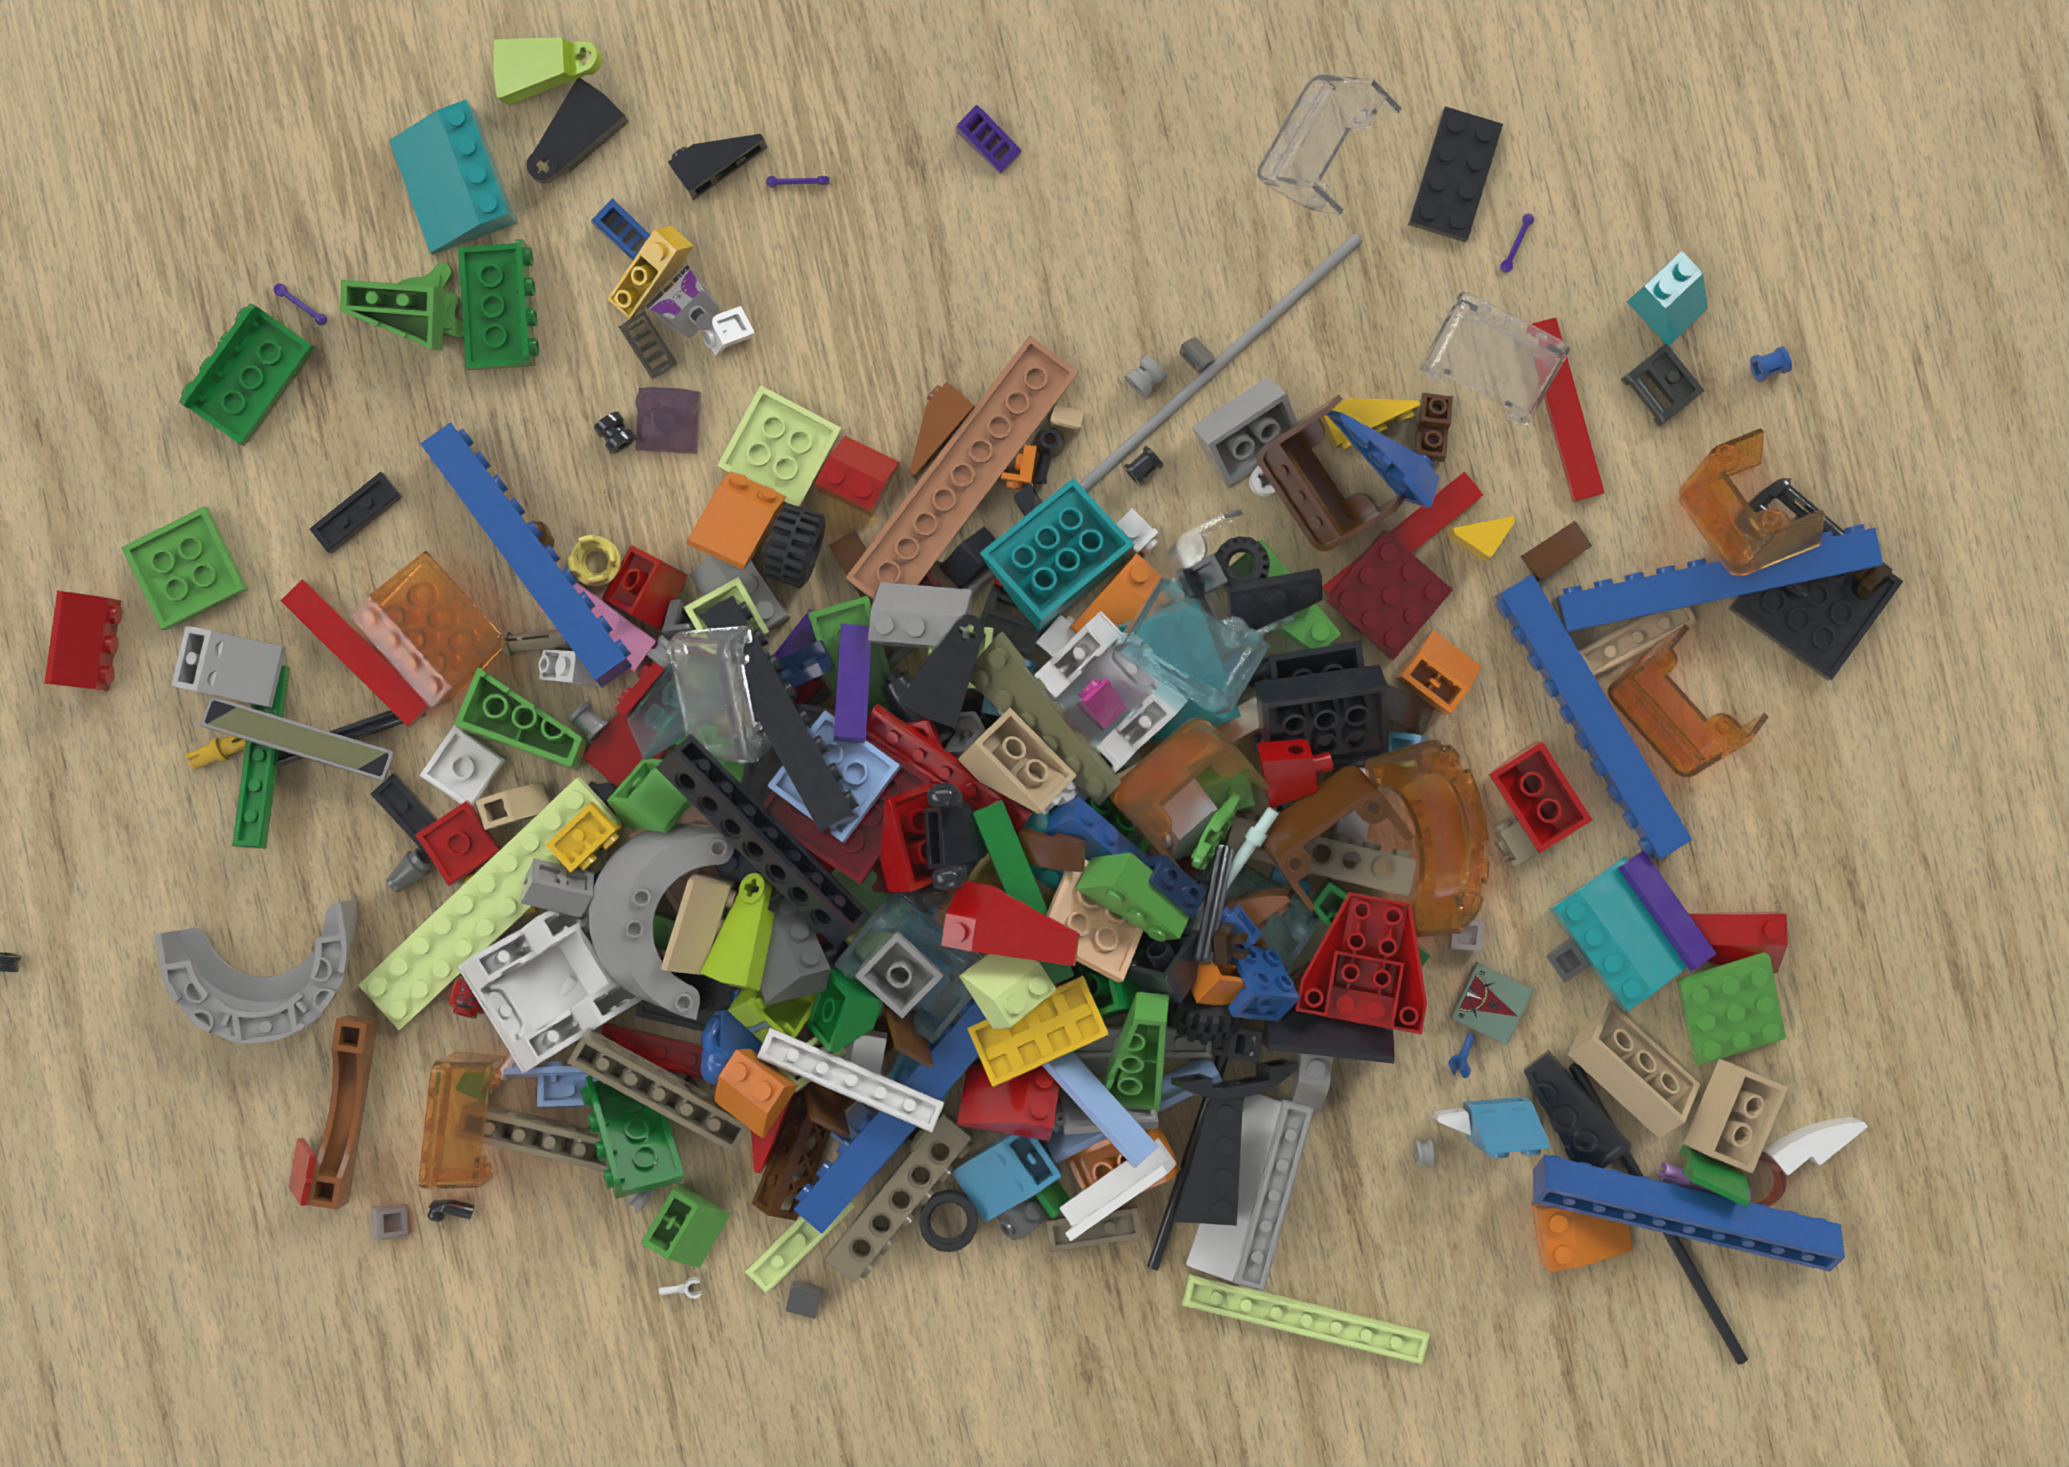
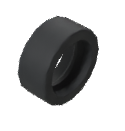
(935, 1240)

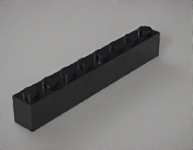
(788, 725)

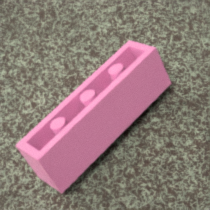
(632, 636)

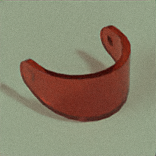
(1779, 1183)

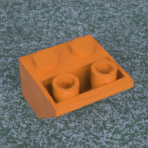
(1439, 673)

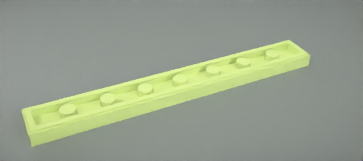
(1305, 1319)

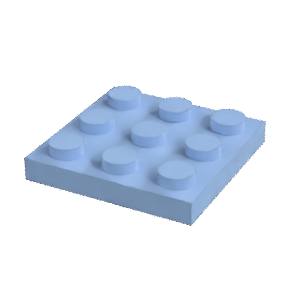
(864, 770)

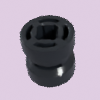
(614, 432)

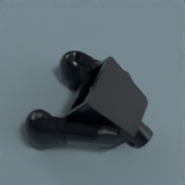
(951, 837)

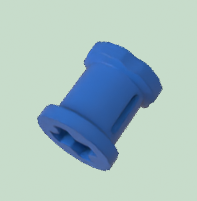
(1770, 364)

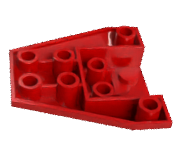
(1368, 967)

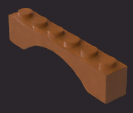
(336, 1159)

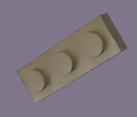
(1116, 1227)

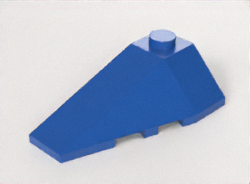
(1396, 464)

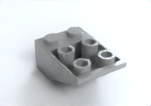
(228, 666)

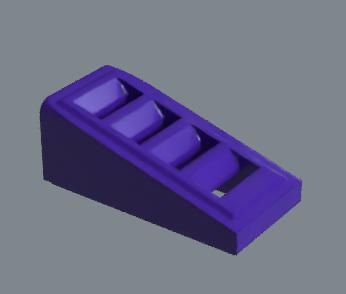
(995, 131)

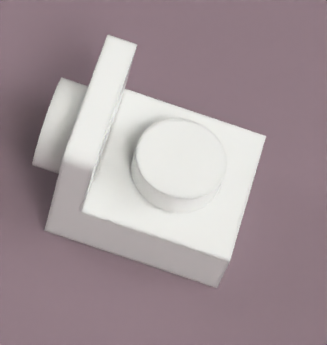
(727, 330)
(1138, 532)

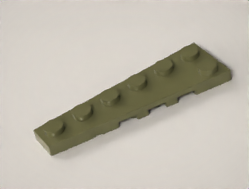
(1009, 684)

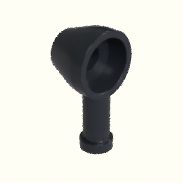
(1047, 452)

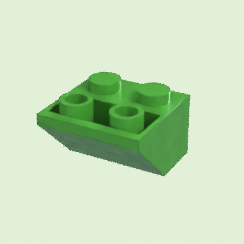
(648, 799)
(686, 1227)

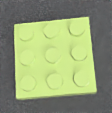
(780, 446)

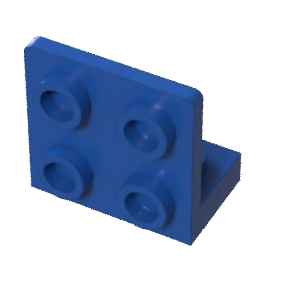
(1268, 987)

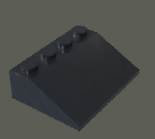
(1331, 710)

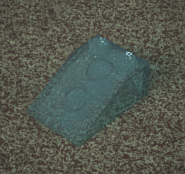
(658, 717)

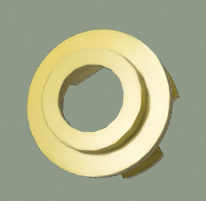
(577, 560)

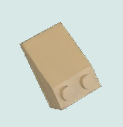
(1017, 763)

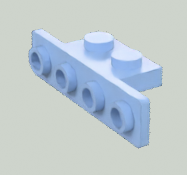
(557, 1084)

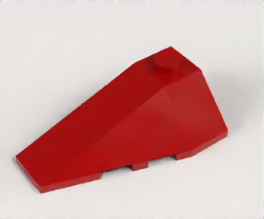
(997, 924)
(1744, 935)

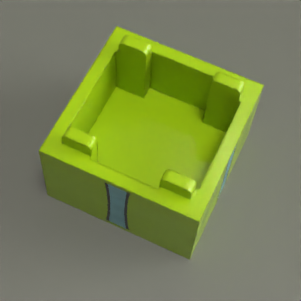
(784, 1016)

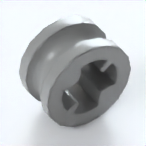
(1424, 1153)
(640, 1199)

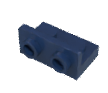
(806, 663)
(1174, 883)

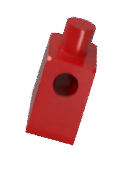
(1291, 769)

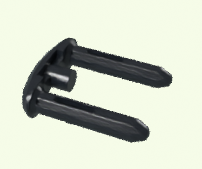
(1788, 495)

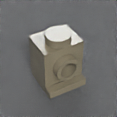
(1513, 842)

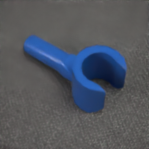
(1460, 1060)

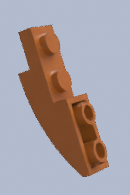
(1263, 903)

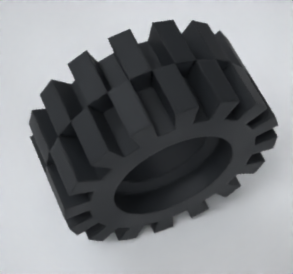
(1251, 547)

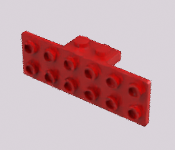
(615, 749)

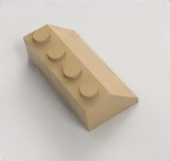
(1635, 1070)

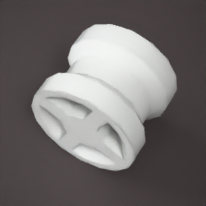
(1260, 485)

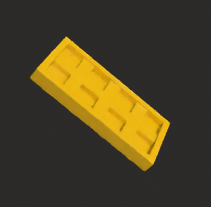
(1049, 1031)

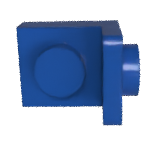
(1243, 923)

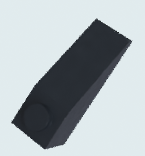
(710, 162)

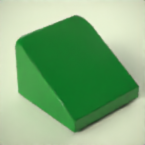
(1053, 1198)

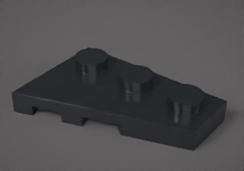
(1274, 597)

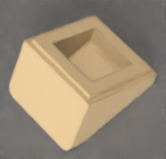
(1067, 419)

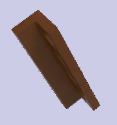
(787, 1157)

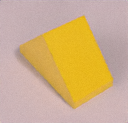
(1482, 537)

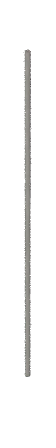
(1184, 395)

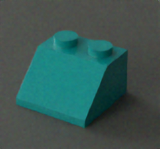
(1672, 298)

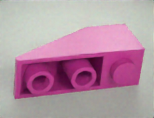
(1101, 702)

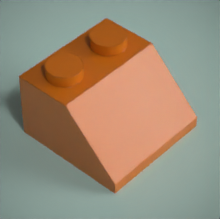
(753, 1091)

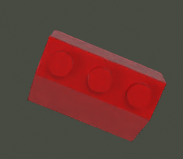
(83, 641)
(1540, 796)

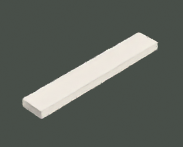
(850, 1080)

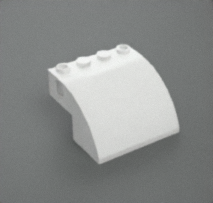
(1092, 656)
(522, 982)

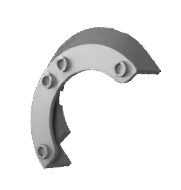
(626, 905)
(251, 1006)

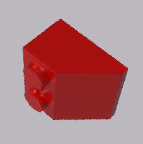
(857, 475)
(645, 586)

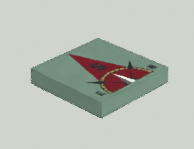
(1491, 1003)

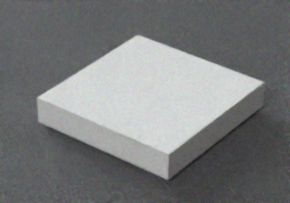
(463, 766)

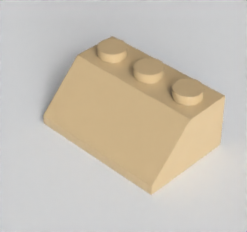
(698, 922)
(1735, 1116)

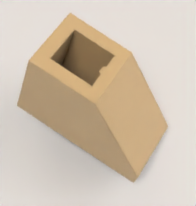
(512, 805)

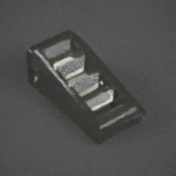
(632, 324)

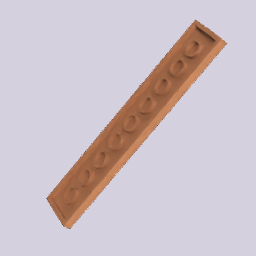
(965, 470)

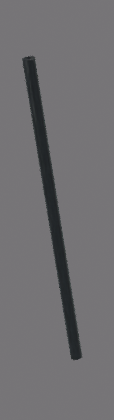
(1168, 1218)
(1673, 1241)

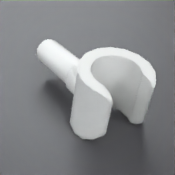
(682, 1288)

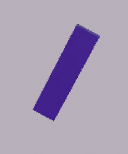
(852, 684)
(1667, 911)

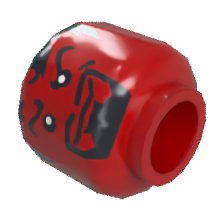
(464, 1000)

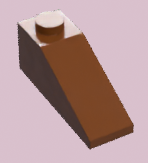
(941, 420)

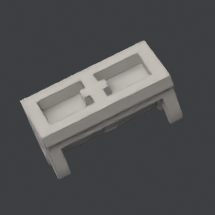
(557, 889)

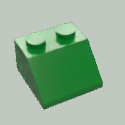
(843, 1012)

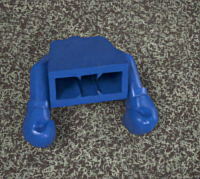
(721, 1039)

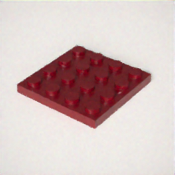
(864, 846)

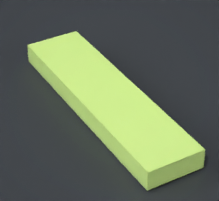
(788, 1251)

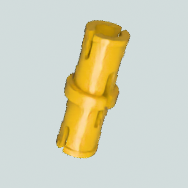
(218, 750)

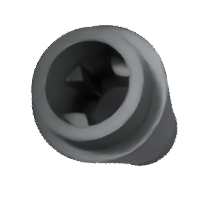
(409, 870)

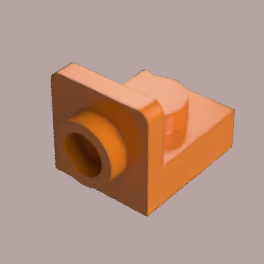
(1025, 464)

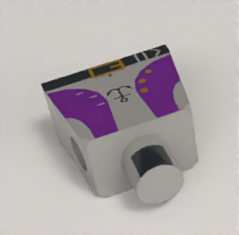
(685, 304)

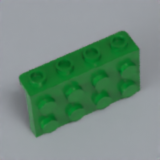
(498, 306)
(246, 373)
(631, 1141)

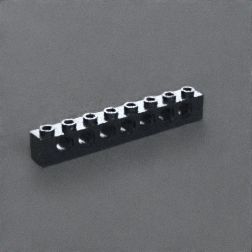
(763, 840)

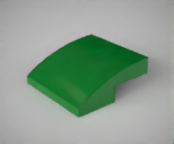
(1716, 1175)

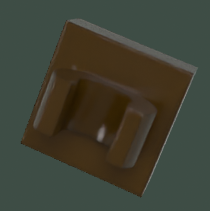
(1871, 580)
(1226, 944)

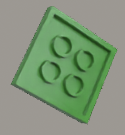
(184, 568)
(1731, 1008)

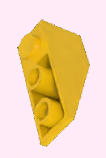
(650, 270)
(1370, 412)

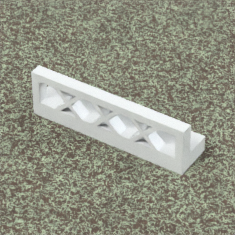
(1115, 1190)

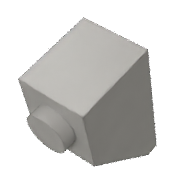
(1311, 1080)

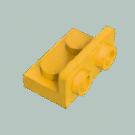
(583, 838)

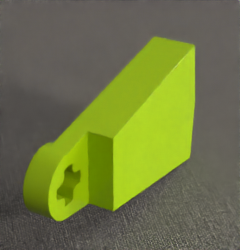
(538, 64)
(744, 939)

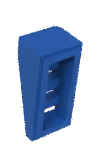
(611, 207)

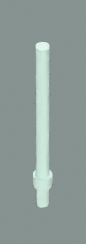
(1255, 837)

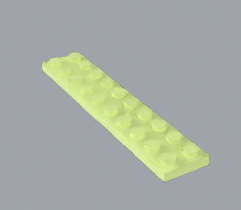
(472, 915)

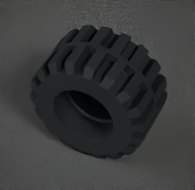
(794, 545)
(1202, 1021)

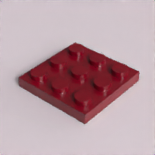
(1388, 594)

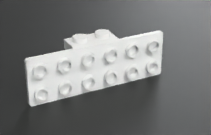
(1219, 1246)

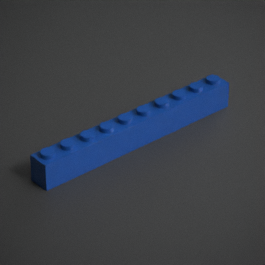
(526, 555)
(1711, 582)
(1592, 717)
(883, 1132)
(1687, 1213)

